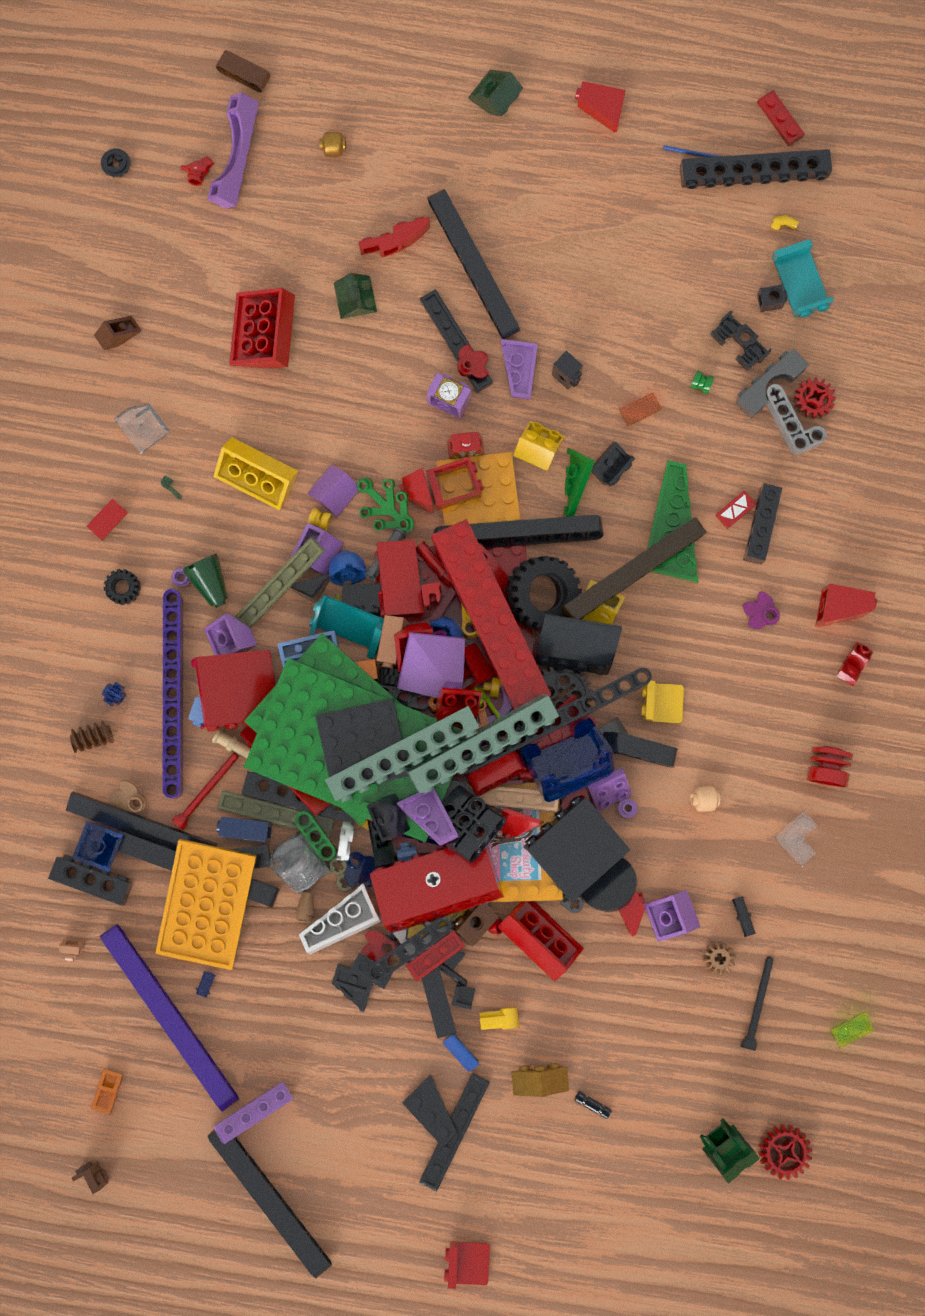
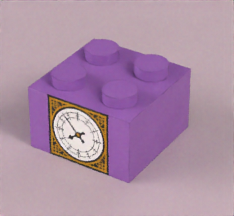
(449, 395)

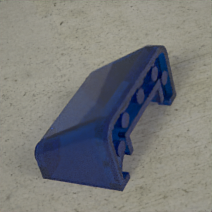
(571, 762)

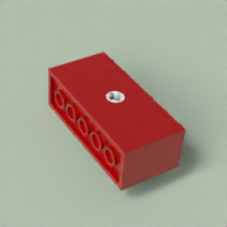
(433, 887)

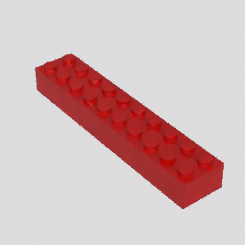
(489, 614)

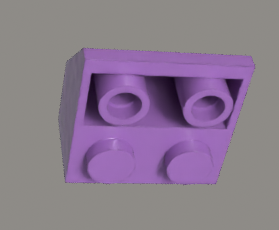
(327, 541)

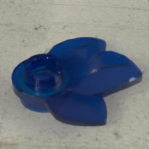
(360, 872)

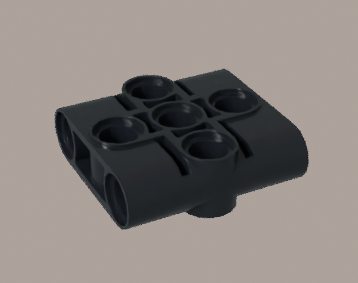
(484, 820)

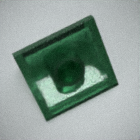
(354, 295)

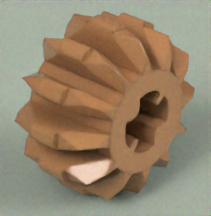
(715, 965)

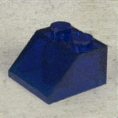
(97, 846)

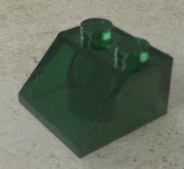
(496, 92)

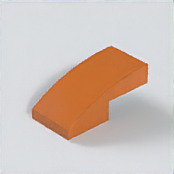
(107, 1091)

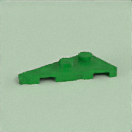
(576, 479)

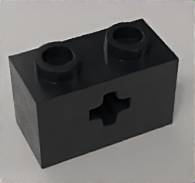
(567, 370)

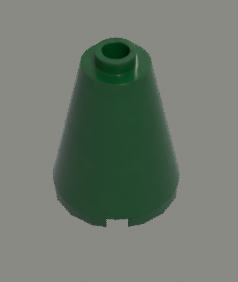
(208, 579)

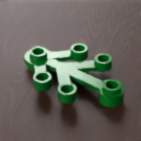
(387, 507)

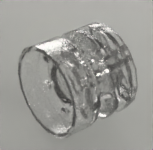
(296, 865)

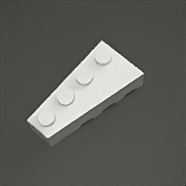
(343, 920)

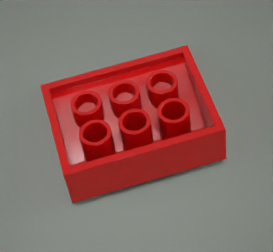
(262, 328)

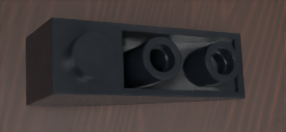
(382, 851)

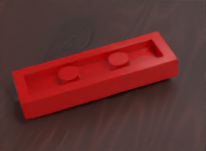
(780, 118)
(435, 956)

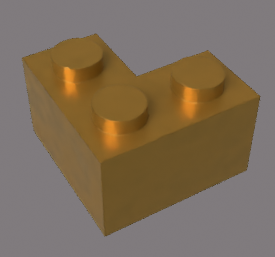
(540, 1081)

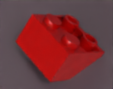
(452, 700)

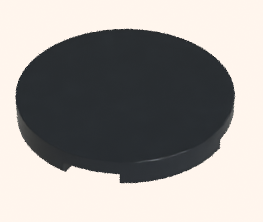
(613, 888)

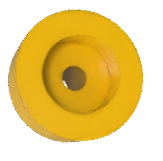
(492, 687)

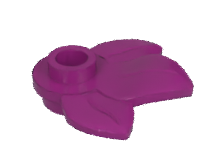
(758, 610)

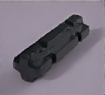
(592, 1105)

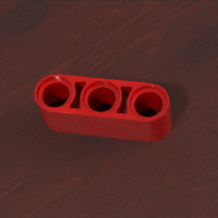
(496, 773)

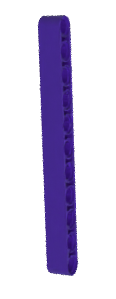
(177, 702)
(169, 1017)

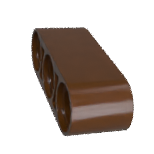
(243, 71)

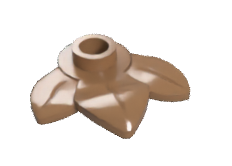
(126, 798)

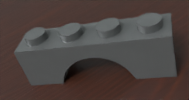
(788, 368)

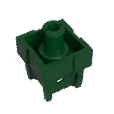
(728, 1150)

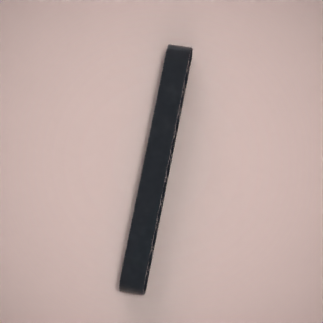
(582, 710)

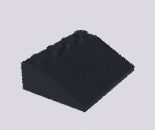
(576, 644)

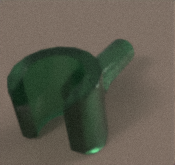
(166, 483)

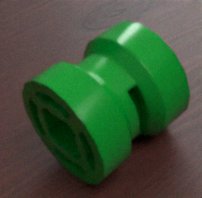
(702, 382)

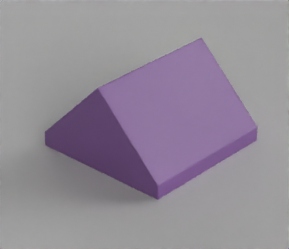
(334, 490)

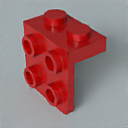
(467, 1263)

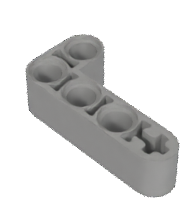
(791, 418)

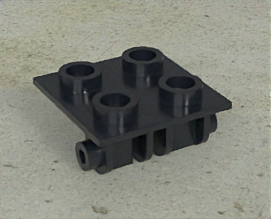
(362, 597)

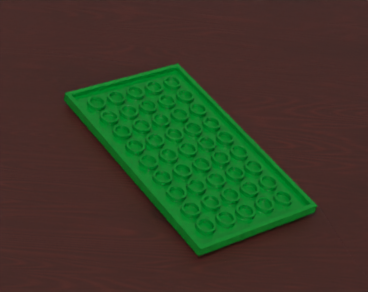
(291, 746)

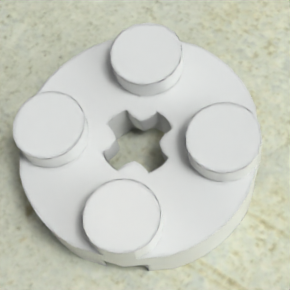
(346, 836)

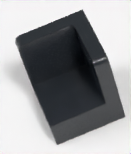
(463, 997)

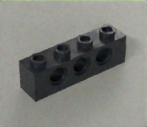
(762, 523)
(61, 874)

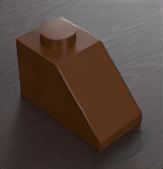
(116, 332)

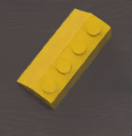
(255, 473)

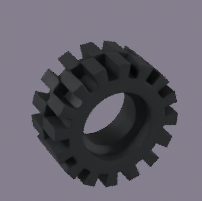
(111, 583)
(389, 676)

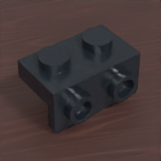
(612, 464)

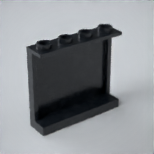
(576, 847)

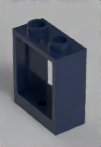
(244, 829)

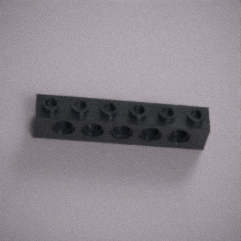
(252, 788)

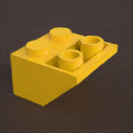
(538, 445)

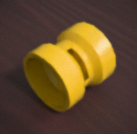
(320, 519)

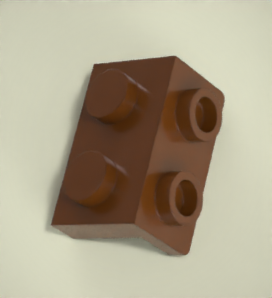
(94, 1176)

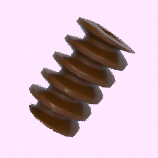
(91, 737)

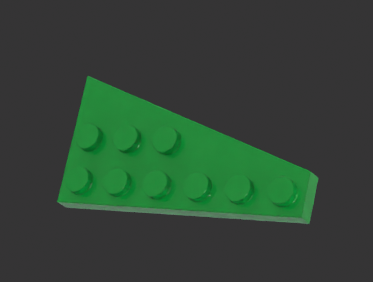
(670, 514)

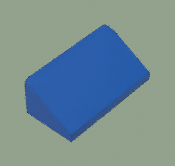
(461, 1052)

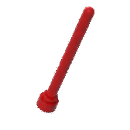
(182, 819)

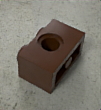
(484, 919)

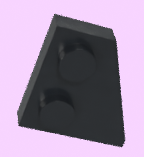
(352, 985)

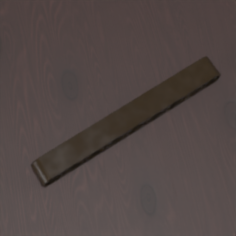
(634, 570)

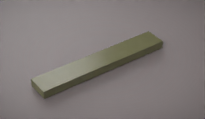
(280, 583)
(270, 812)

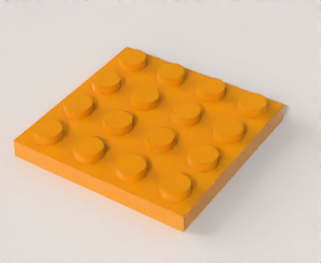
(498, 498)

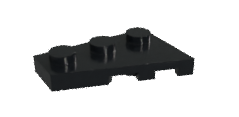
(431, 1112)

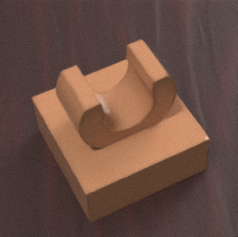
(71, 947)

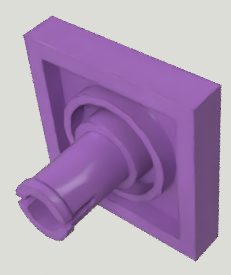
(609, 790)

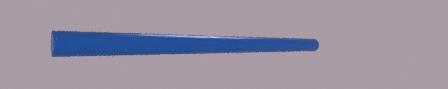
(689, 151)

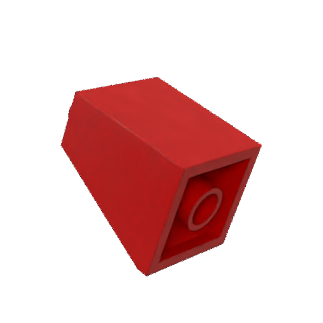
(843, 604)

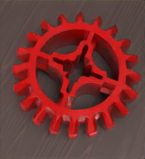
(789, 1145)

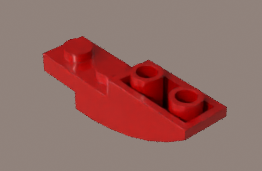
(404, 235)

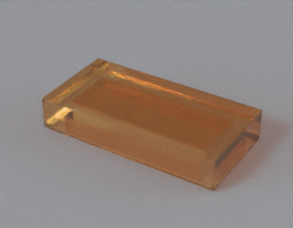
(640, 409)

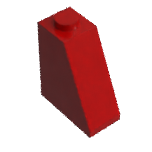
(601, 103)

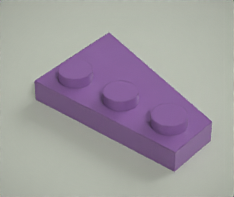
(520, 366)
(429, 815)

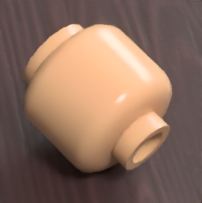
(705, 798)

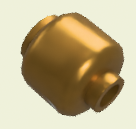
(333, 144)

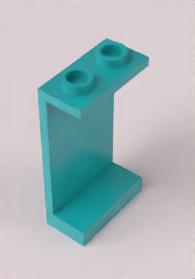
(801, 279)
(348, 623)

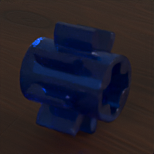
(113, 694)

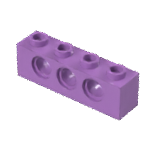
(252, 1112)

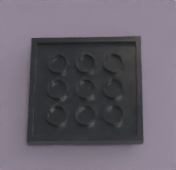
(357, 734)

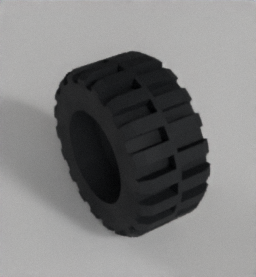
(520, 583)

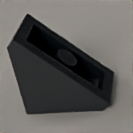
(311, 588)

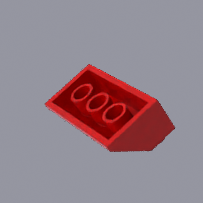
(541, 938)

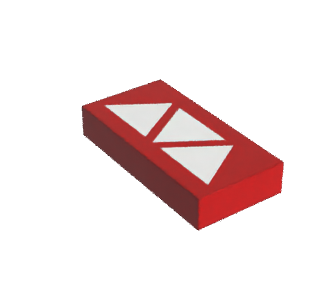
(736, 509)

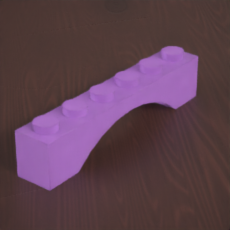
(241, 115)

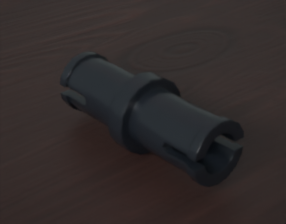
(743, 916)

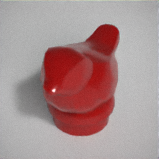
(198, 170)

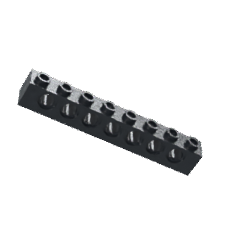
(726, 164)

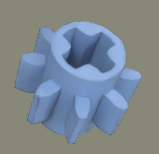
(406, 852)

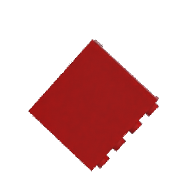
(232, 686)

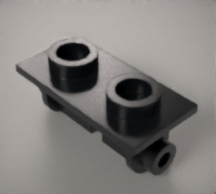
(361, 968)

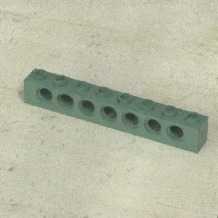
(489, 732)
(337, 782)

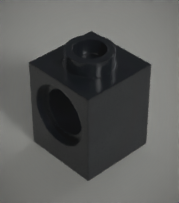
(766, 303)

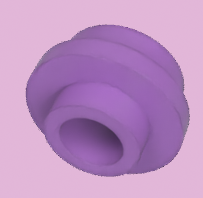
(176, 574)
(621, 810)

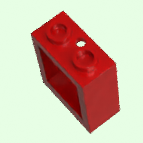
(447, 468)

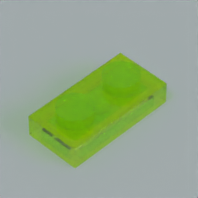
(852, 1029)

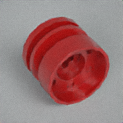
(829, 766)

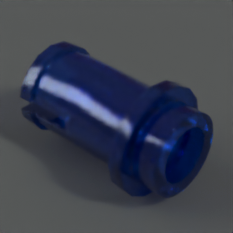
(205, 984)

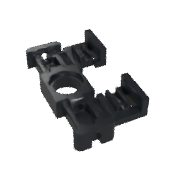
(754, 348)

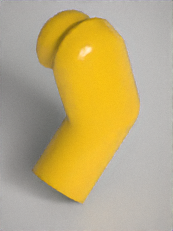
(784, 220)

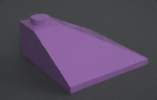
(432, 664)

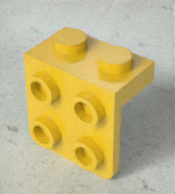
(662, 703)

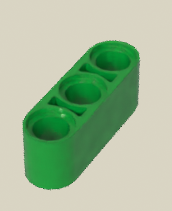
(308, 829)

